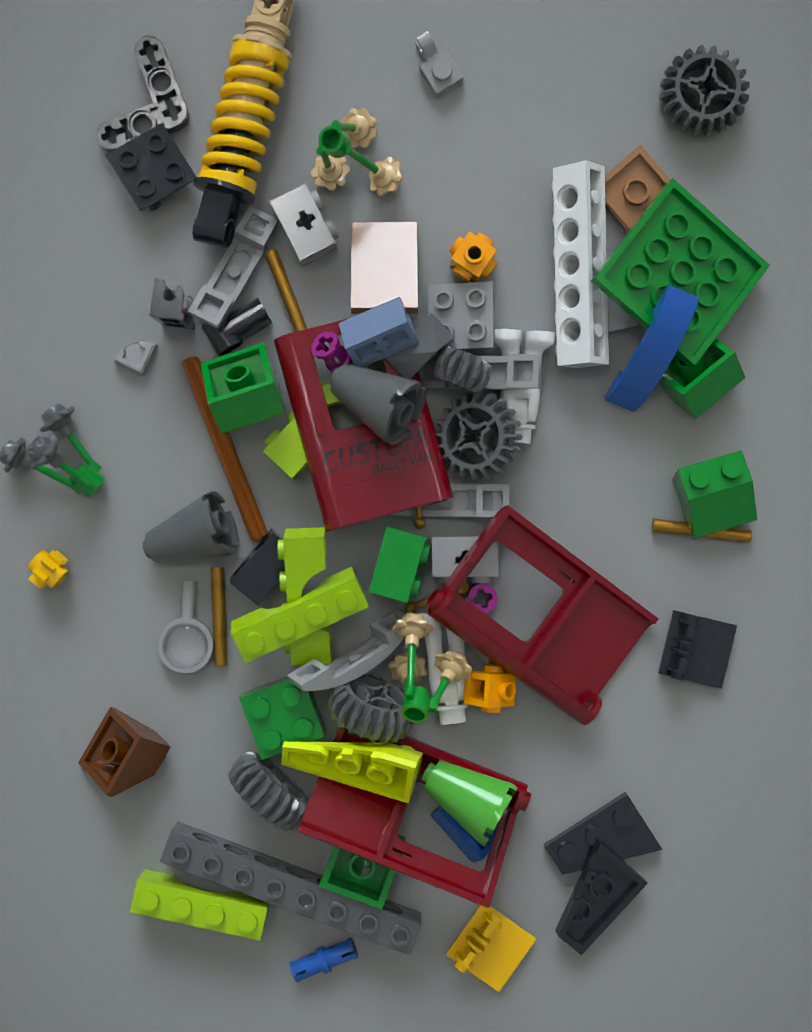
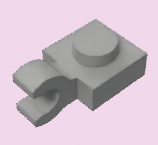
(439, 68)

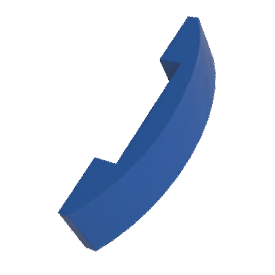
(655, 350)

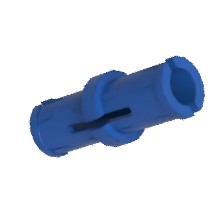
(323, 960)

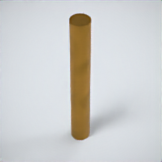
(285, 290)
(682, 528)
(219, 616)

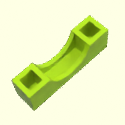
(286, 446)
(304, 556)
(276, 627)
(170, 899)

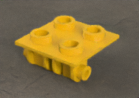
(490, 947)

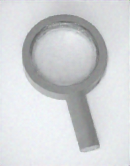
(186, 642)

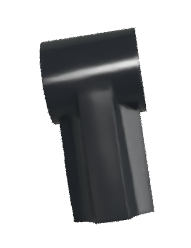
(237, 327)

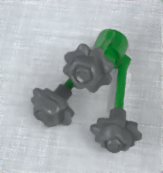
(44, 451)

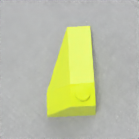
(368, 766)

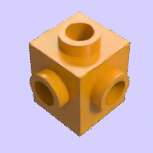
(469, 268)
(490, 689)

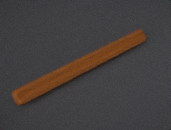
(226, 454)

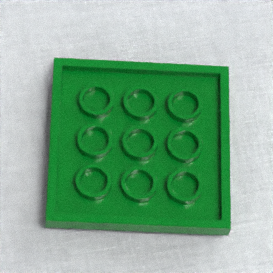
(685, 248)

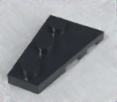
(614, 824)
(598, 897)

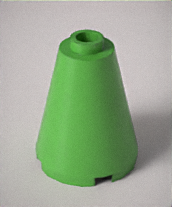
(469, 797)

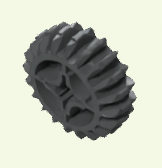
(731, 92)
(461, 417)
(369, 709)
(268, 791)

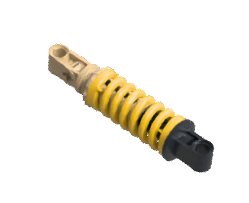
(255, 69)

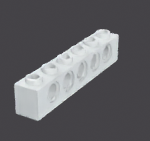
(587, 217)

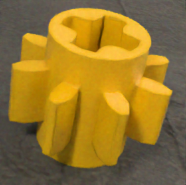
(48, 569)

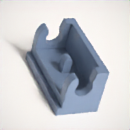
(378, 333)

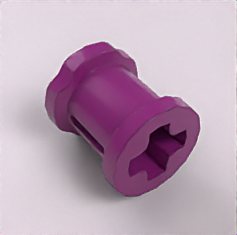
(321, 351)
(490, 602)

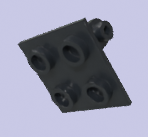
(151, 167)
(697, 649)

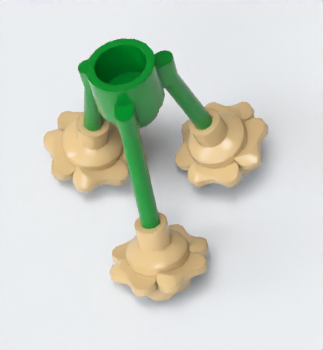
(336, 142)
(410, 669)

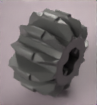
(462, 369)

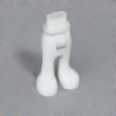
(523, 401)
(451, 703)

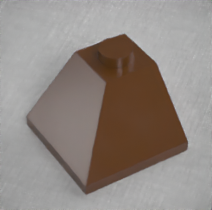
(122, 753)

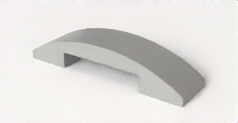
(235, 269)
(507, 373)
(468, 501)
(354, 663)

